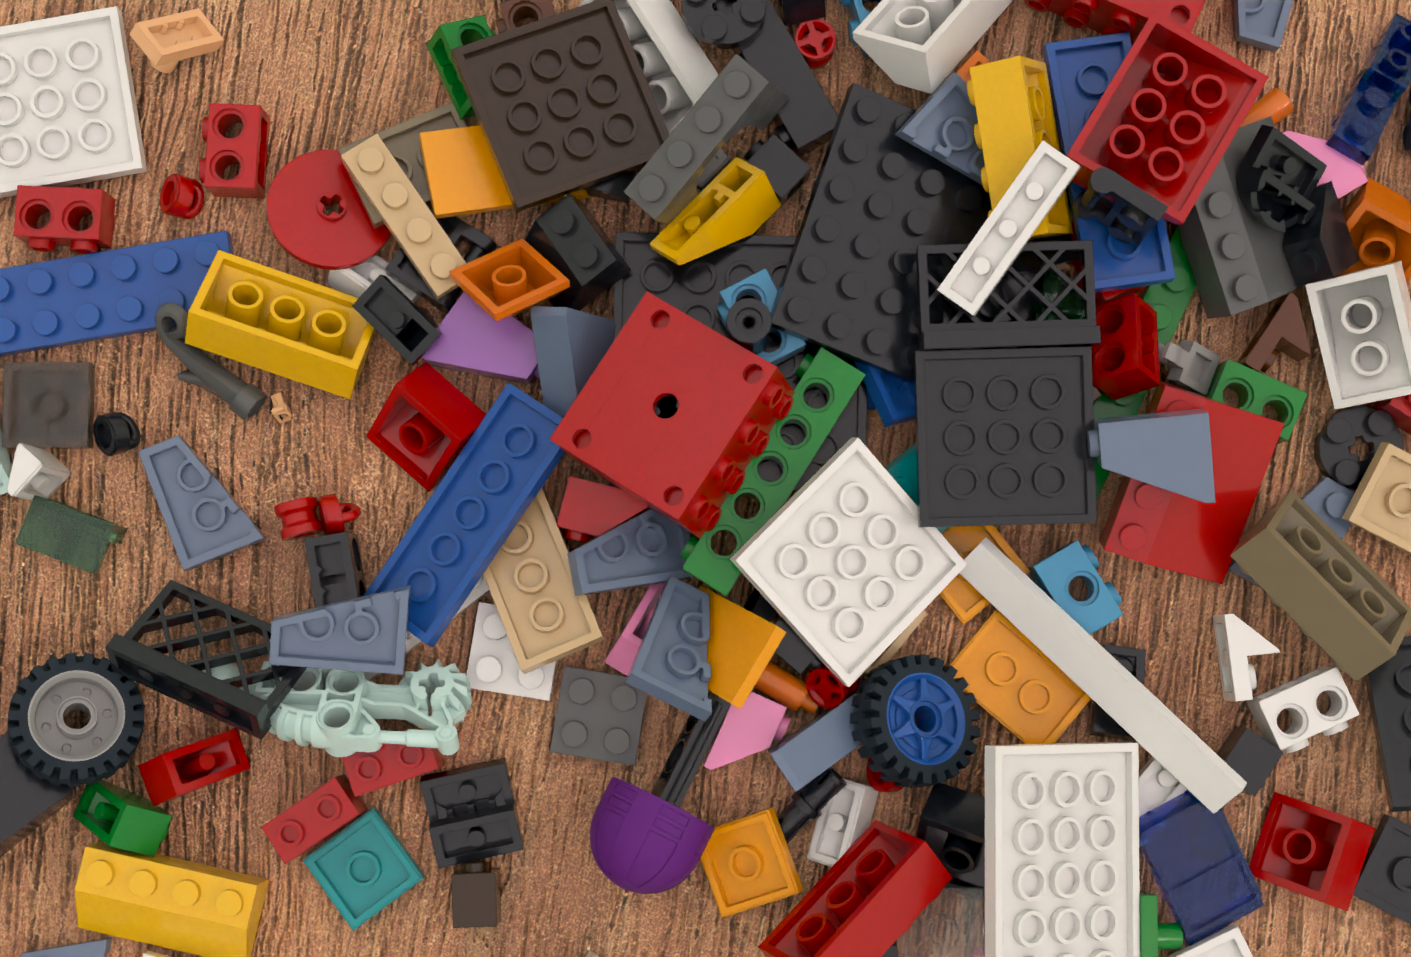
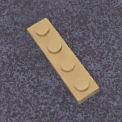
(404, 213)

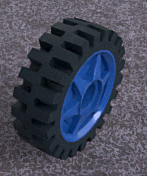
(944, 727)

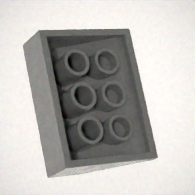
(1229, 251)

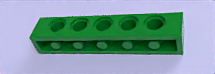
(839, 383)

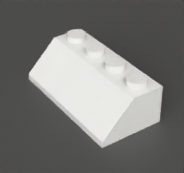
(924, 39)
(667, 54)

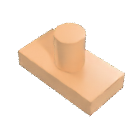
(176, 38)

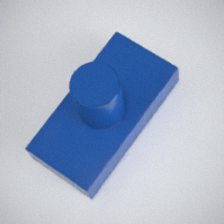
(888, 395)

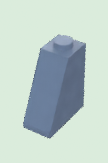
(568, 351)
(1158, 449)
(816, 745)

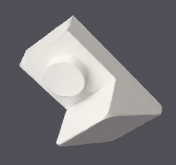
(1234, 643)

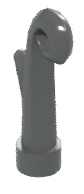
(205, 372)

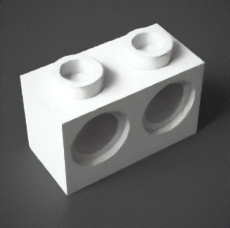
(1300, 699)

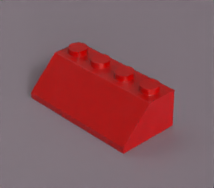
(862, 899)

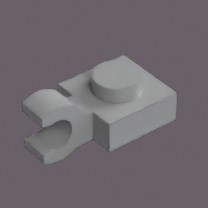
(1190, 365)

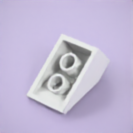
(1364, 333)

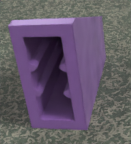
(482, 346)

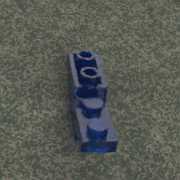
(1374, 93)

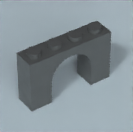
(733, 101)

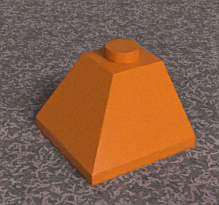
(1379, 227)
(510, 280)

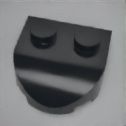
(1278, 180)

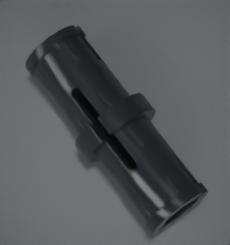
(809, 802)

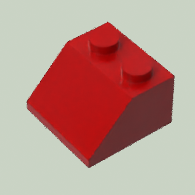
(425, 425)
(1311, 851)

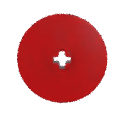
(299, 219)

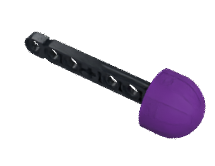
(645, 837)

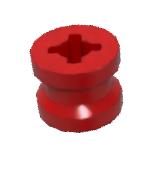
(814, 34)
(298, 518)
(828, 690)

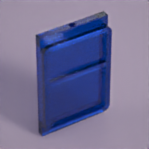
(1198, 866)

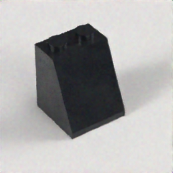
(24, 798)

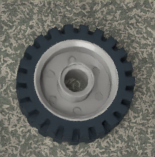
(66, 753)

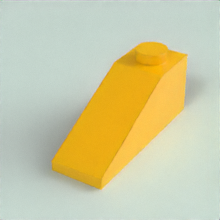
(720, 214)

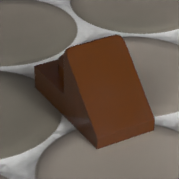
(1280, 330)

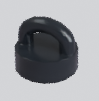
(116, 433)

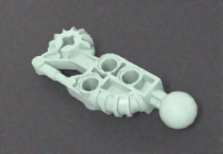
(339, 708)

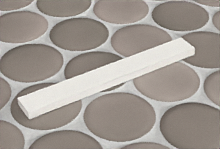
(1102, 677)

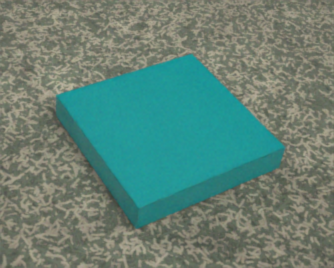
(364, 868)

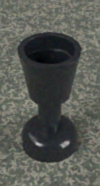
(752, 313)

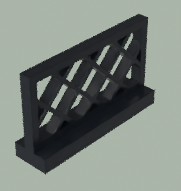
(1017, 332)
(186, 680)

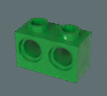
(440, 46)
(1257, 390)

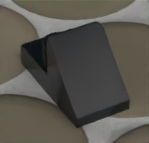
(398, 319)

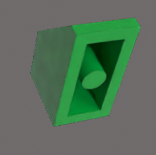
(122, 818)

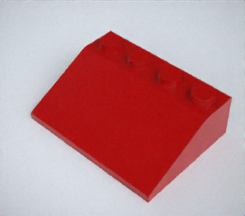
(1167, 116)
(1184, 532)

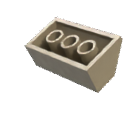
(1324, 586)

